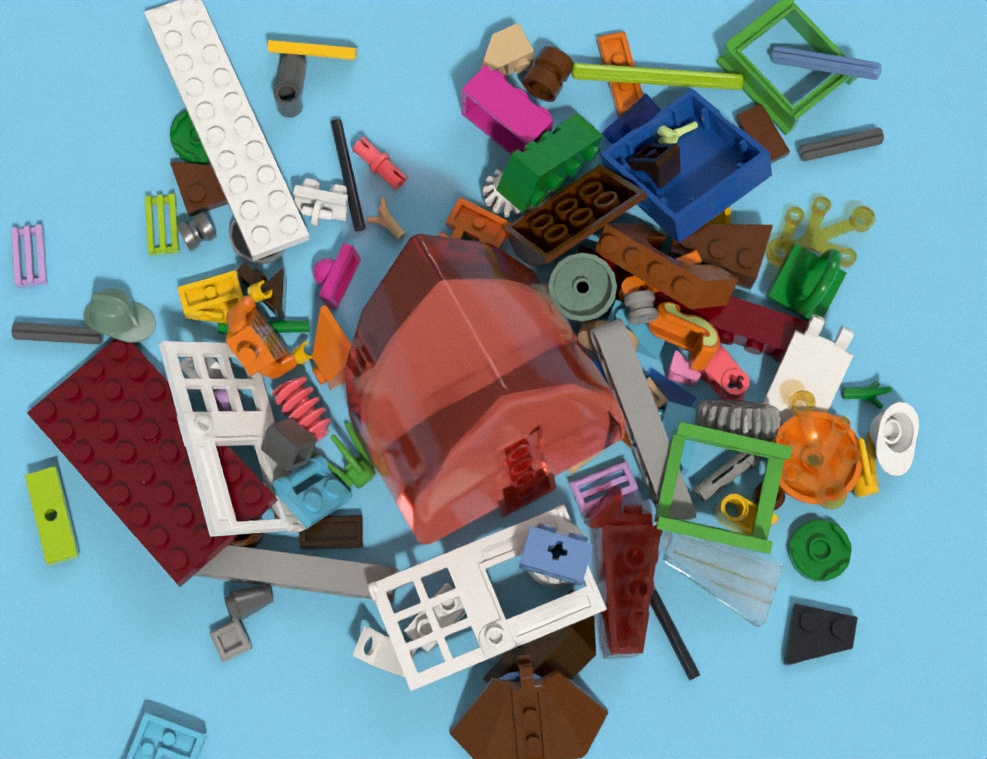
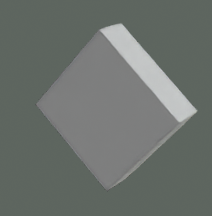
(230, 640)

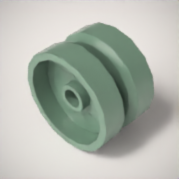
(577, 269)

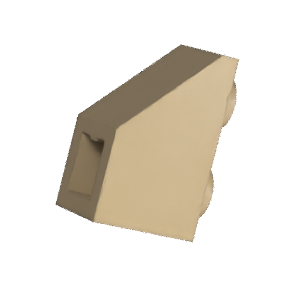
(509, 51)

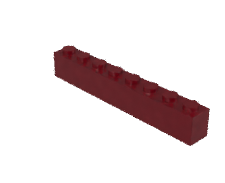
(738, 322)

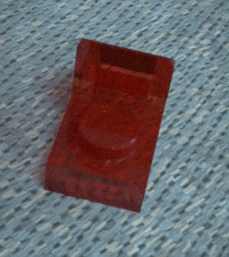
(609, 512)

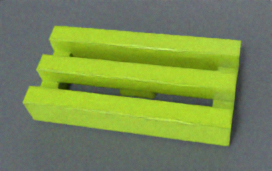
(160, 201)

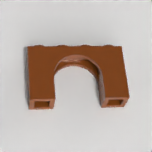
(638, 252)

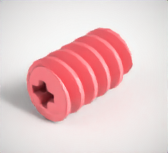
(301, 408)

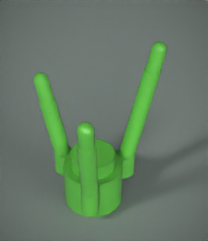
(358, 471)

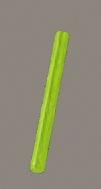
(657, 76)

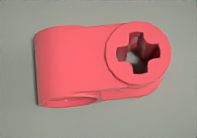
(722, 372)

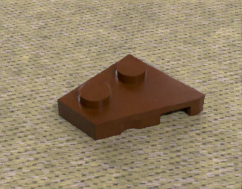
(198, 187)

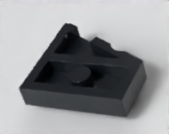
(818, 633)

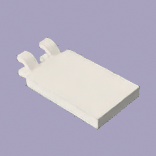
(812, 366)

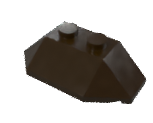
(563, 650)

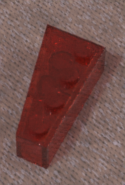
(625, 580)

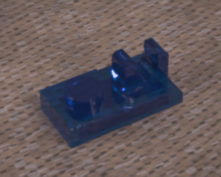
(633, 118)

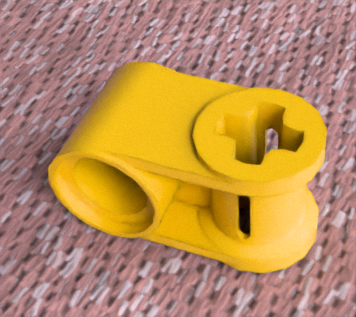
(746, 514)

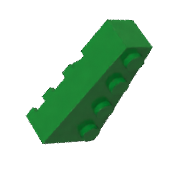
(548, 162)

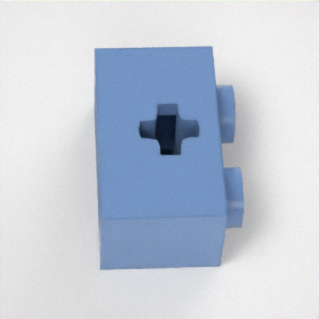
(567, 568)

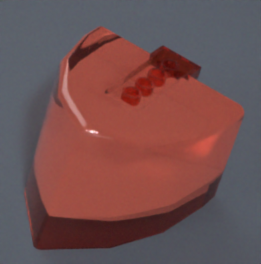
(471, 386)

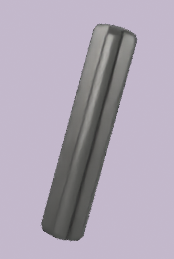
(841, 144)
(55, 333)

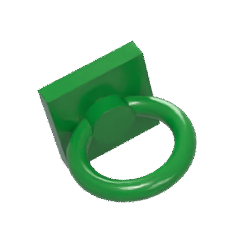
(807, 281)

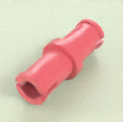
(379, 163)

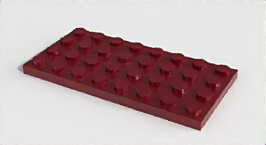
(125, 440)

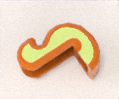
(686, 332)

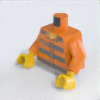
(255, 340)

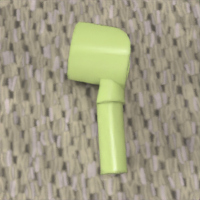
(671, 136)

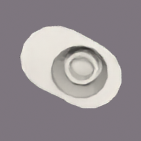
(895, 437)

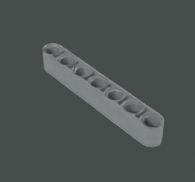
(641, 414)
(296, 572)

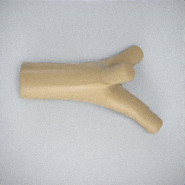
(386, 220)

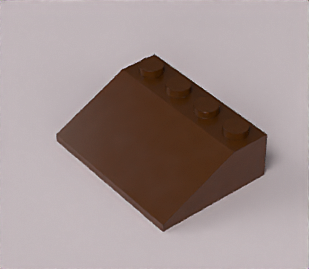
(571, 215)

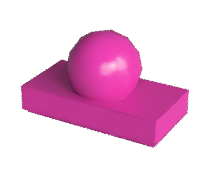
(336, 275)

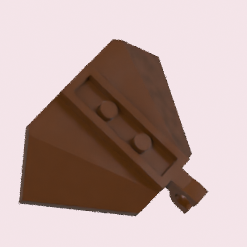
(530, 718)

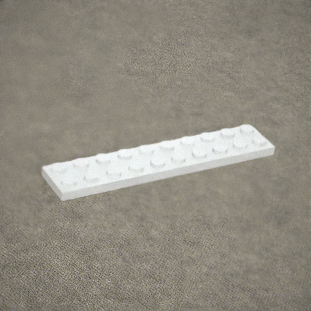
(227, 128)

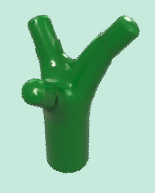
(867, 393)

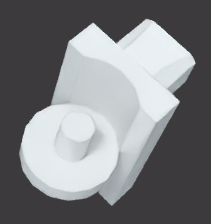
(321, 203)

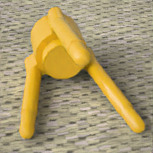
(868, 481)

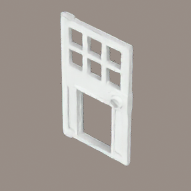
(213, 428)
(480, 602)

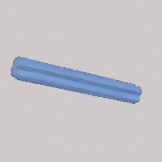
(826, 63)

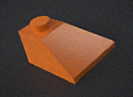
(330, 350)

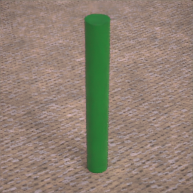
(278, 326)

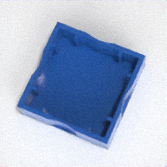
(715, 161)

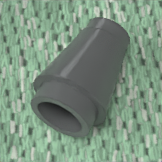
(247, 601)

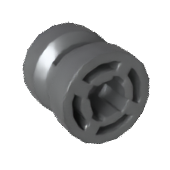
(190, 233)

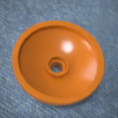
(794, 430)

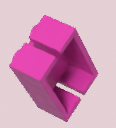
(503, 111)

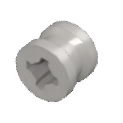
(641, 307)

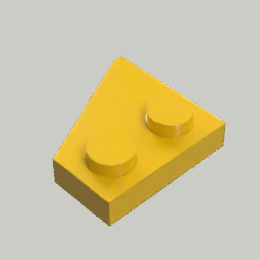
(211, 297)

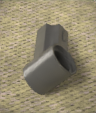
(290, 84)

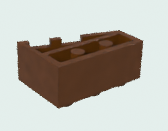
(729, 246)

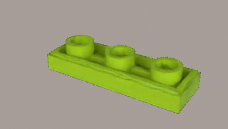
(46, 498)

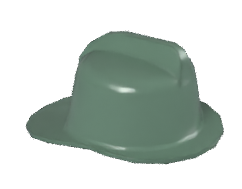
(118, 316)

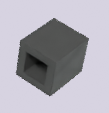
(288, 444)

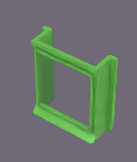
(757, 86)
(775, 457)

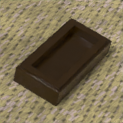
(334, 533)

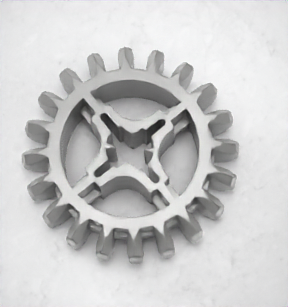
(739, 417)

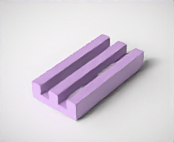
(27, 232)
(628, 477)

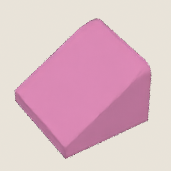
(679, 371)

